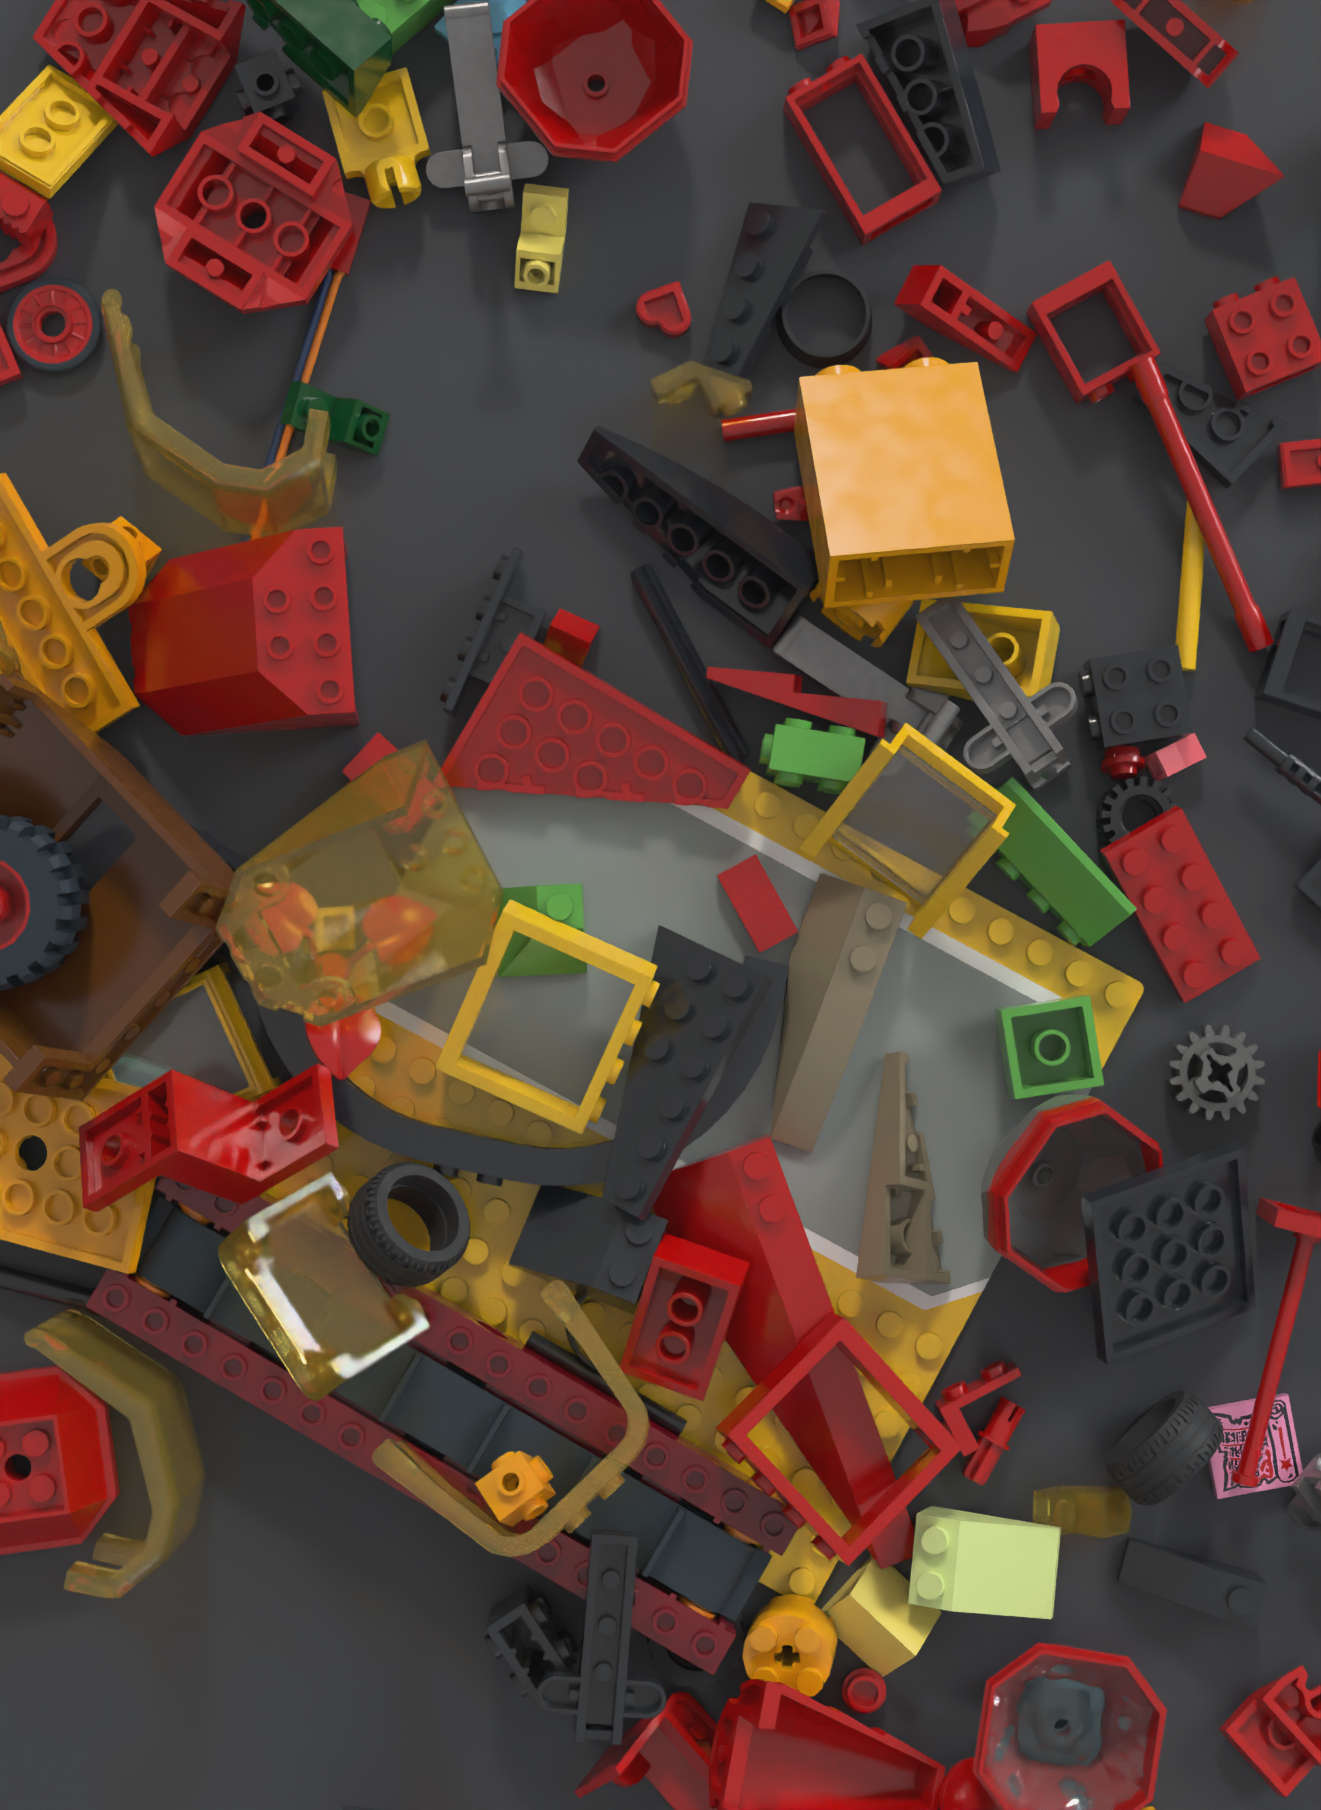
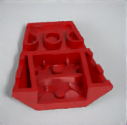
(147, 59)

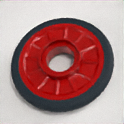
(46, 298)

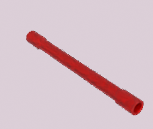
(1246, 611)

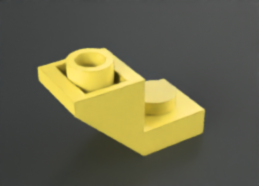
(541, 238)

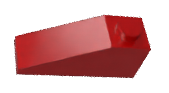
(964, 315)

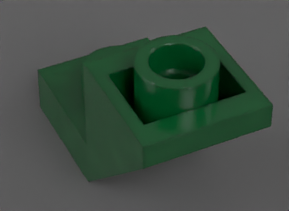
(351, 420)

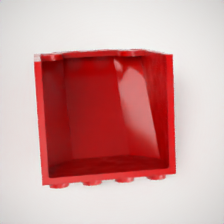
(248, 637)

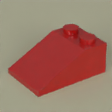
(683, 1316)

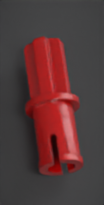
(993, 1441)

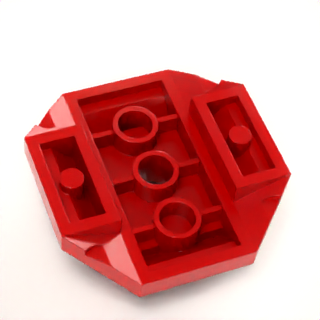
(245, 171)
(71, 1457)

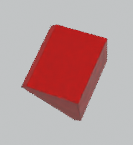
(571, 636)

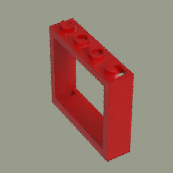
(763, 1398)

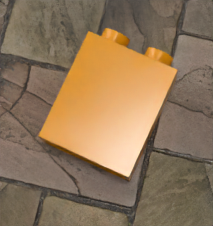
(902, 483)

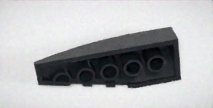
(723, 545)

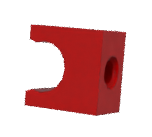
(1079, 53)

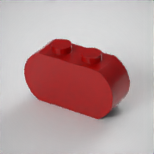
(1182, 36)

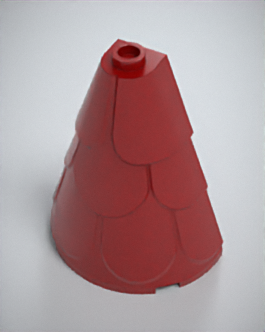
(799, 1755)

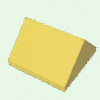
(876, 1618)

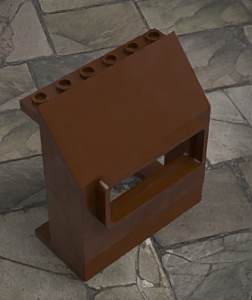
(146, 915)

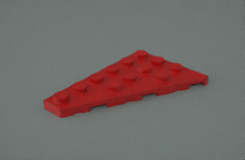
(572, 734)

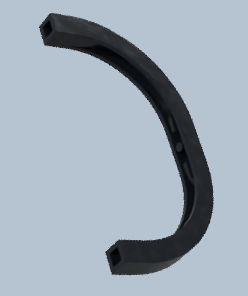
(502, 1159)

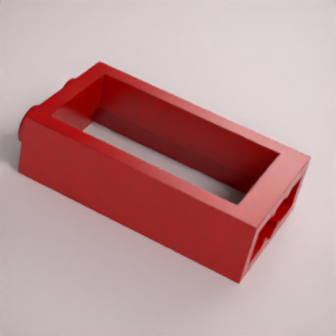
(900, 208)

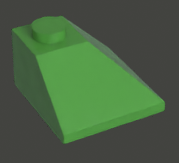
(530, 956)

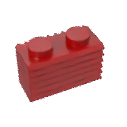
(22, 211)

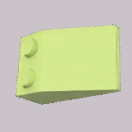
(983, 1564)

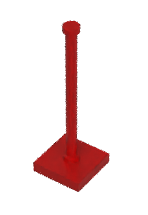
(1307, 1230)

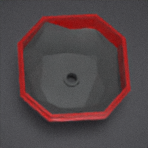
(1039, 1216)

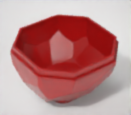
(562, 45)

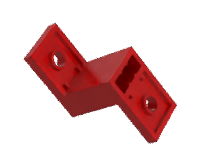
(207, 1137)

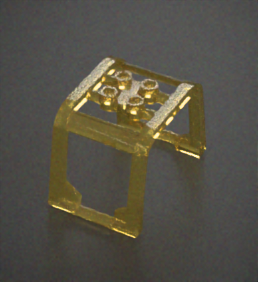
(426, 1483)

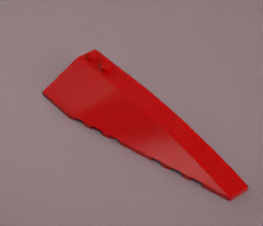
(746, 1210)

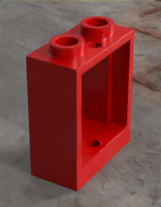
(1099, 279)

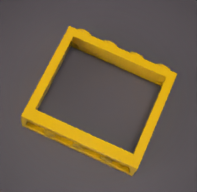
(580, 946)

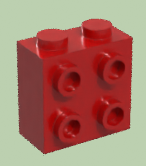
(1264, 336)

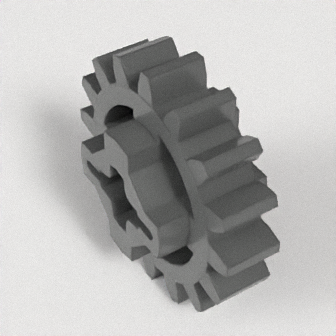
(1232, 1062)

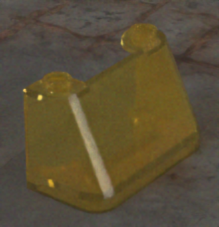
(314, 1291)

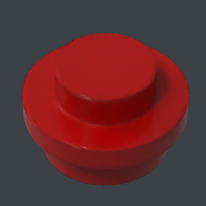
(1122, 762)
(863, 1690)

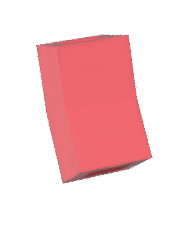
(1175, 757)

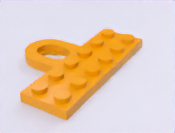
(55, 626)

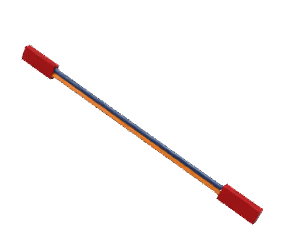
(359, 210)

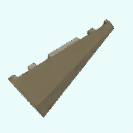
(897, 1222)

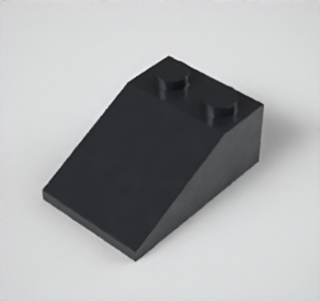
(588, 1245)

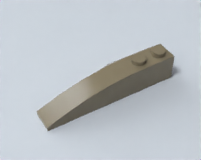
(827, 999)

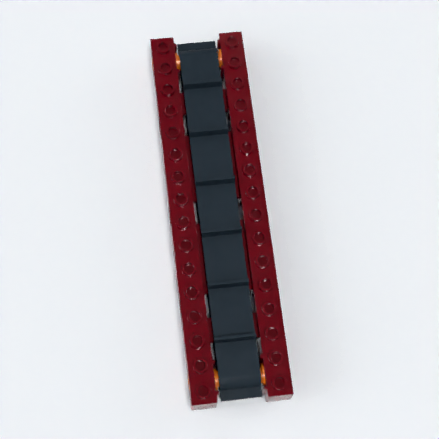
(684, 1559)

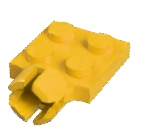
(382, 139)

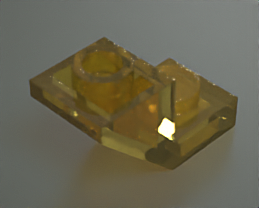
(719, 389)
(1083, 1509)

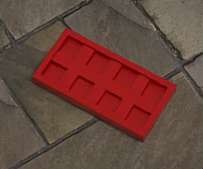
(1180, 904)

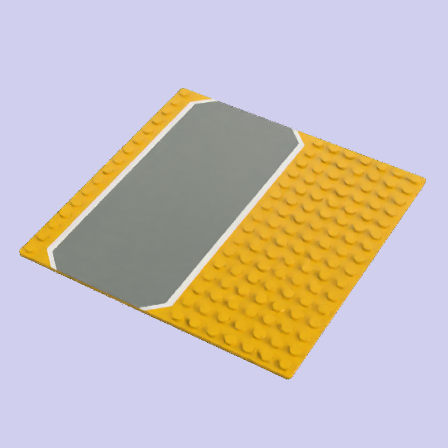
(932, 1001)

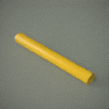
(1190, 592)

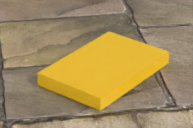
(51, 131)

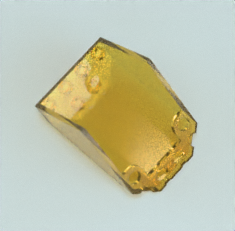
(364, 896)

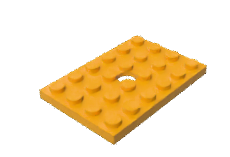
(46, 1204)

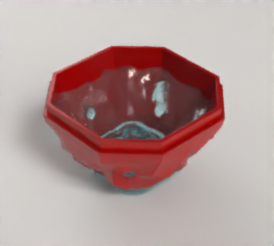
(1095, 1762)

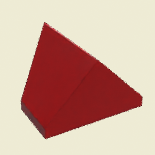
(1225, 172)

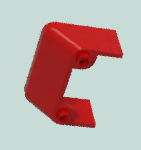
(666, 1749)

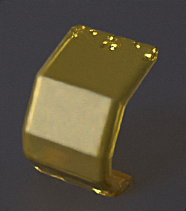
(231, 496)
(163, 1438)

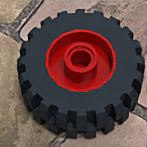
(36, 902)

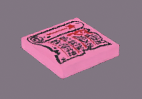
(1279, 1457)

